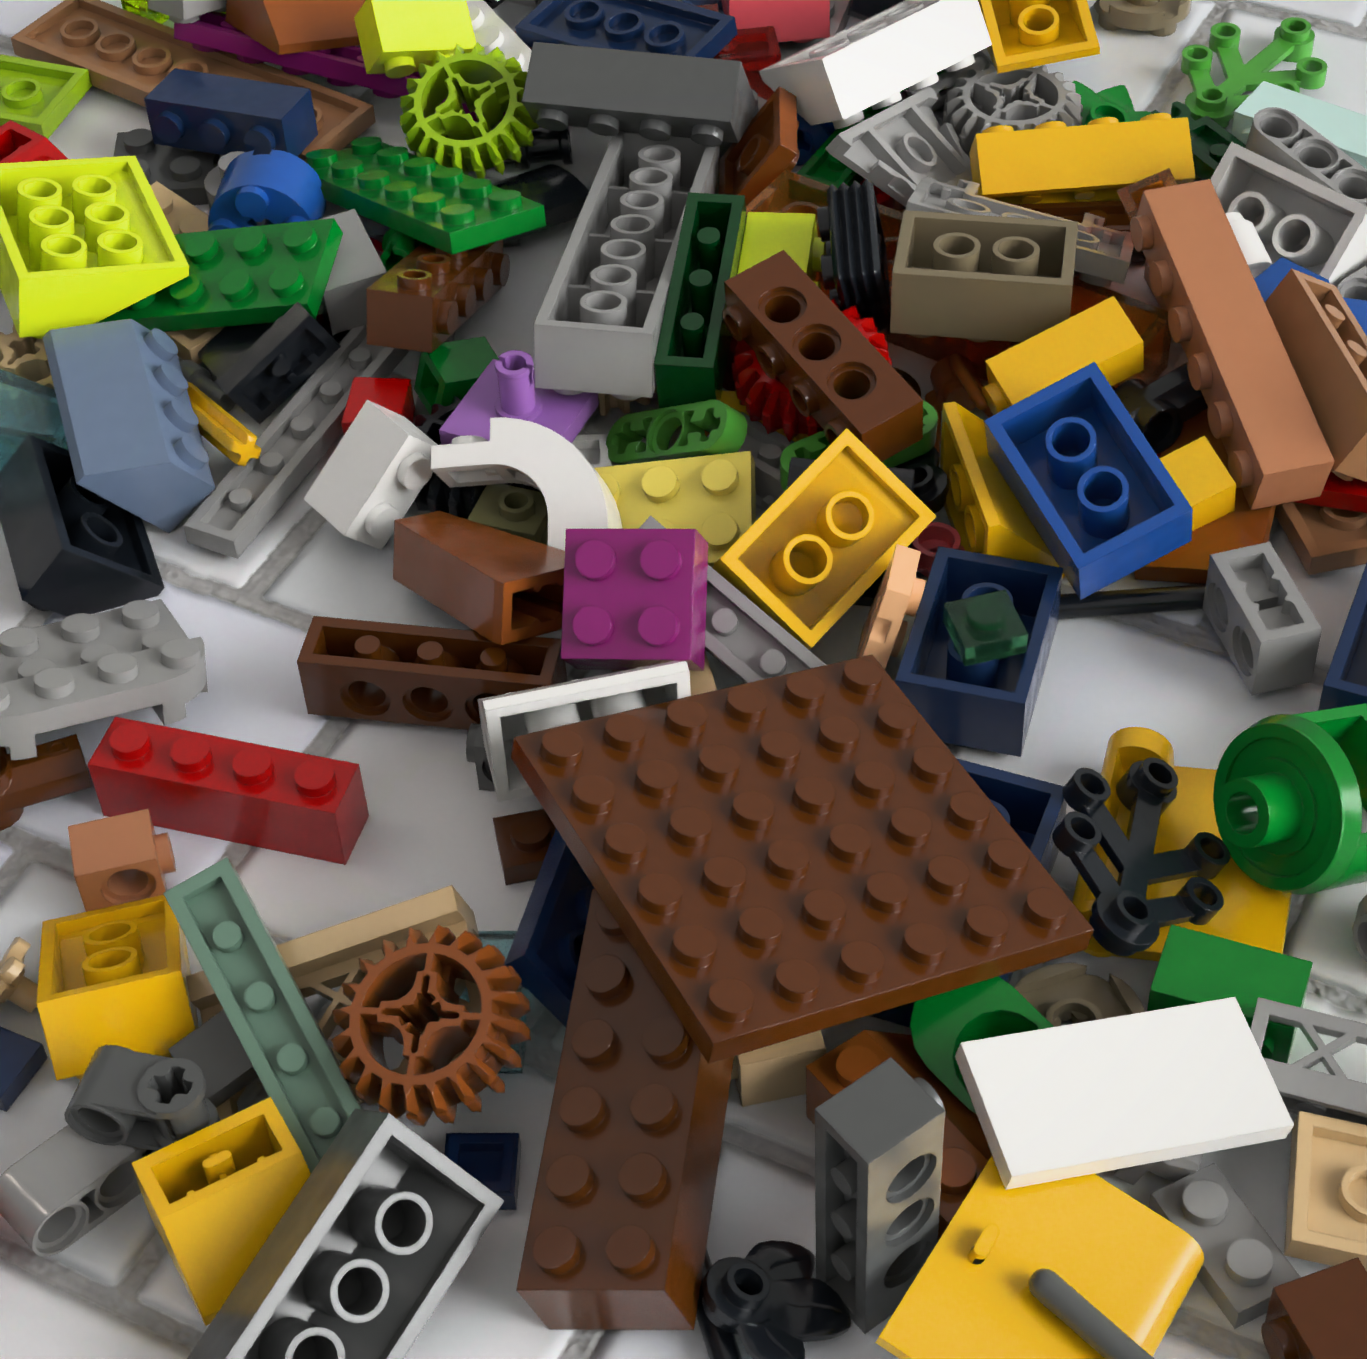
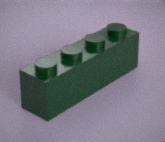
(693, 334)

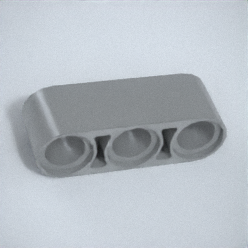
(67, 1189)

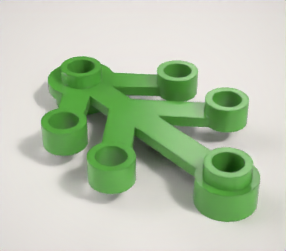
(1291, 43)

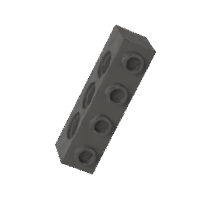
(877, 1188)

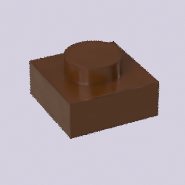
(523, 844)

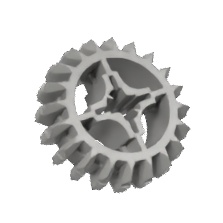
(1011, 99)

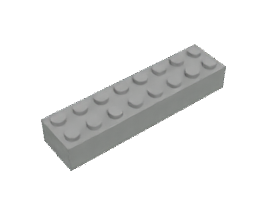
(615, 274)

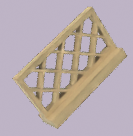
(333, 955)

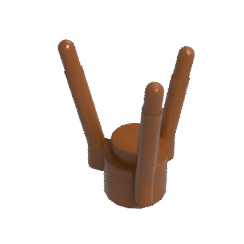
(957, 381)

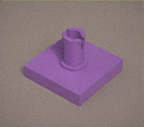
(509, 391)

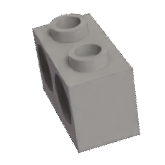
(1261, 618)

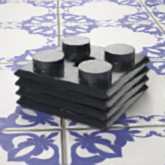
(855, 252)

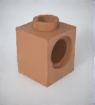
(120, 859)

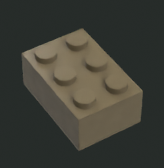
(981, 276)

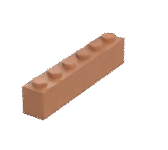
(1231, 345)

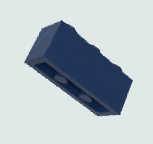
(230, 114)

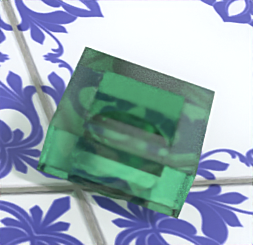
(985, 627)

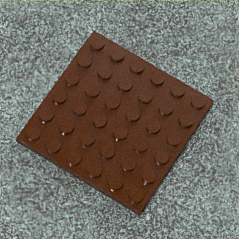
(795, 853)

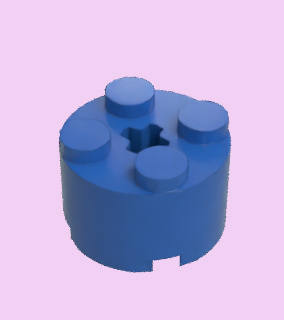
(266, 192)

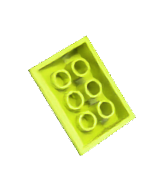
(81, 241)

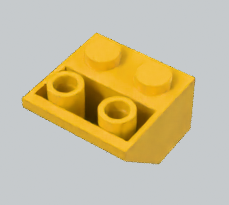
(222, 1198)

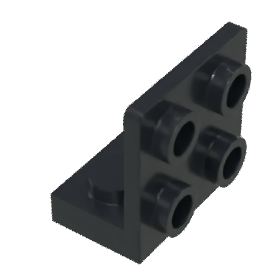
(268, 360)

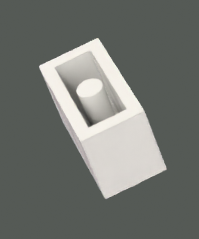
(372, 475)

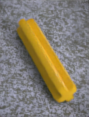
(223, 429)

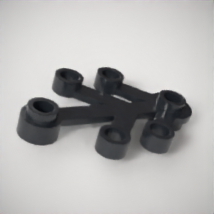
(1121, 914)

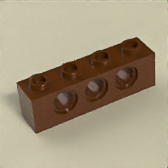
(821, 357)
(416, 671)

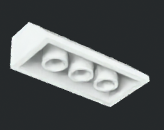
(880, 59)

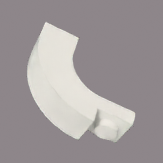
(537, 458)

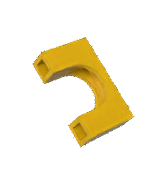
(1111, 341)

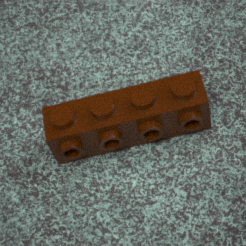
(432, 295)

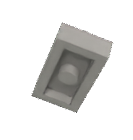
(1238, 1252)

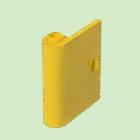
(1249, 911)
(1079, 1227)

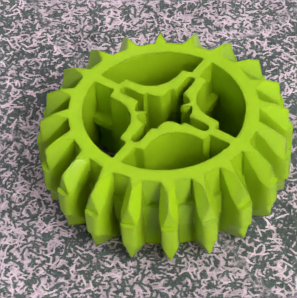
(450, 136)

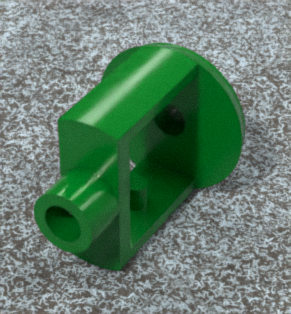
(1295, 800)

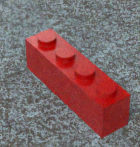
(231, 789)

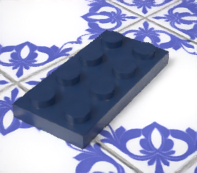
(630, 25)

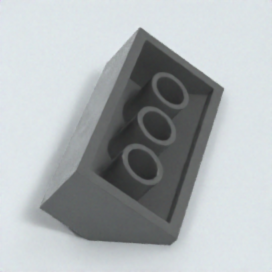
(638, 93)
(356, 1252)

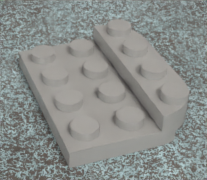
(1100, 252)
(95, 670)

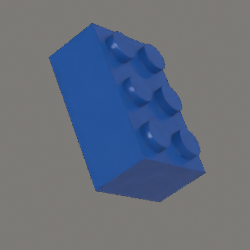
(1088, 480)

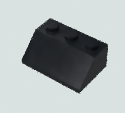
(67, 542)

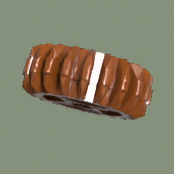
(409, 995)

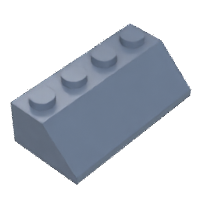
(129, 419)

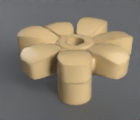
(12, 982)

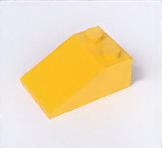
(1038, 32)
(825, 540)
(113, 982)

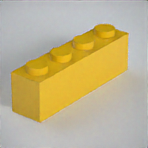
(1079, 161)

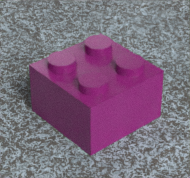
(634, 598)

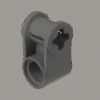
(139, 1099)

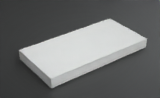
(1121, 1092)

